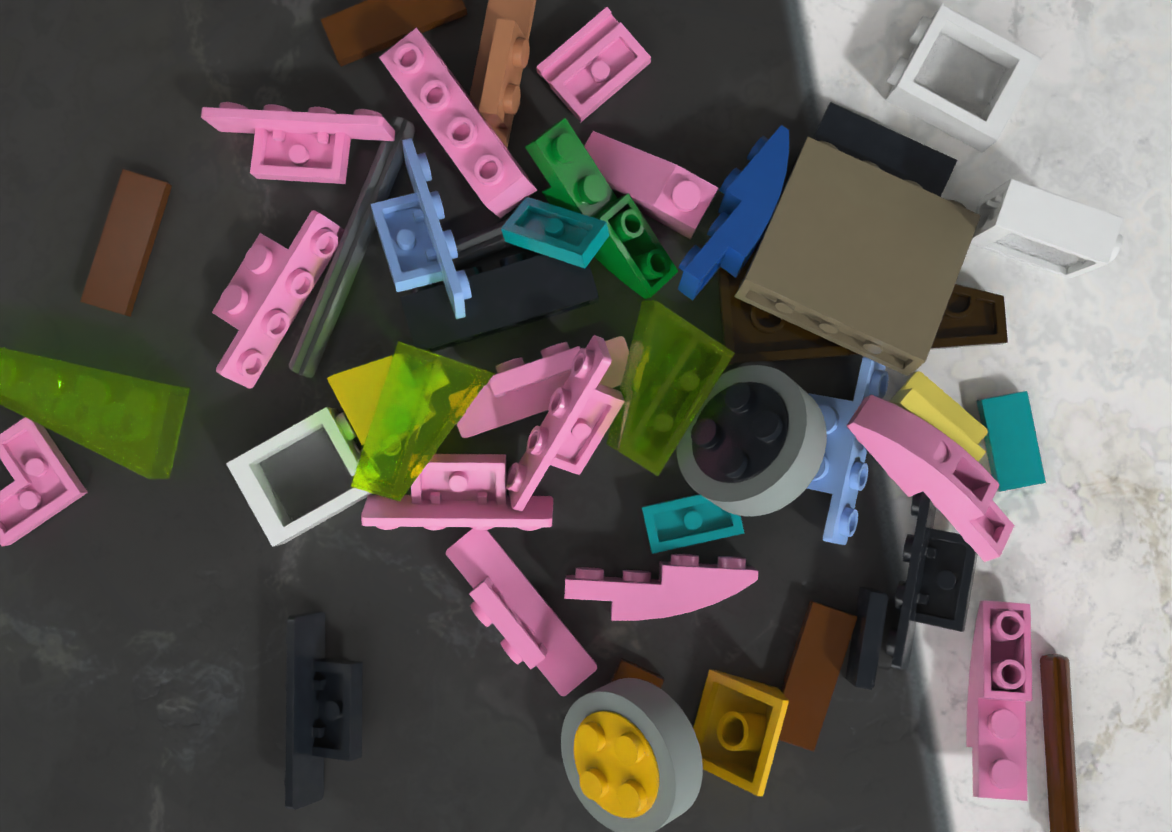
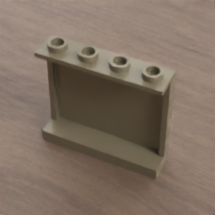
(860, 257)

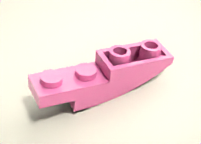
(931, 462)
(681, 587)
(997, 699)

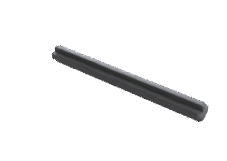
(350, 252)

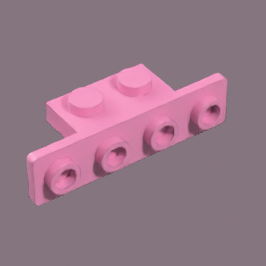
(299, 144)
(270, 293)
(527, 389)
(573, 426)
(459, 493)
(519, 612)

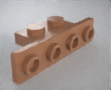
(501, 61)

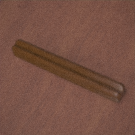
(1059, 743)

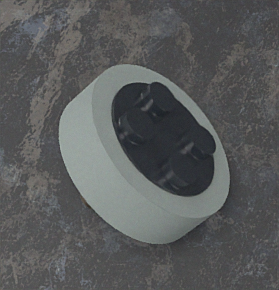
(753, 442)

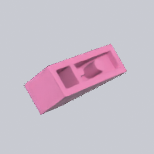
(654, 184)

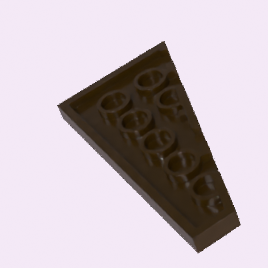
(757, 336)

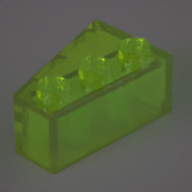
(412, 417)

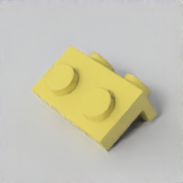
(938, 409)

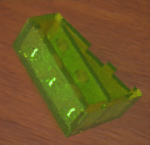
(663, 385)

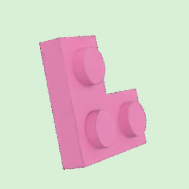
(41, 484)

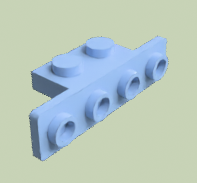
(414, 239)
(843, 464)

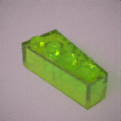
(101, 409)

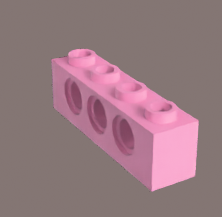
(457, 124)

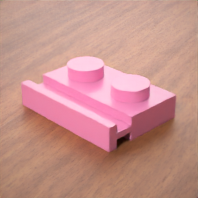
(593, 64)

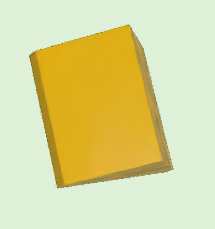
(739, 729)

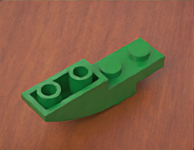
(578, 185)

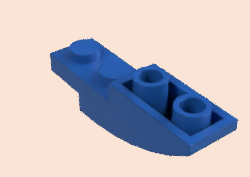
(743, 216)

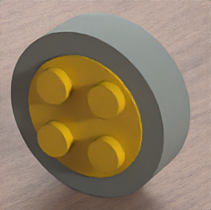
(631, 756)

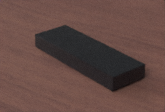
(885, 148)

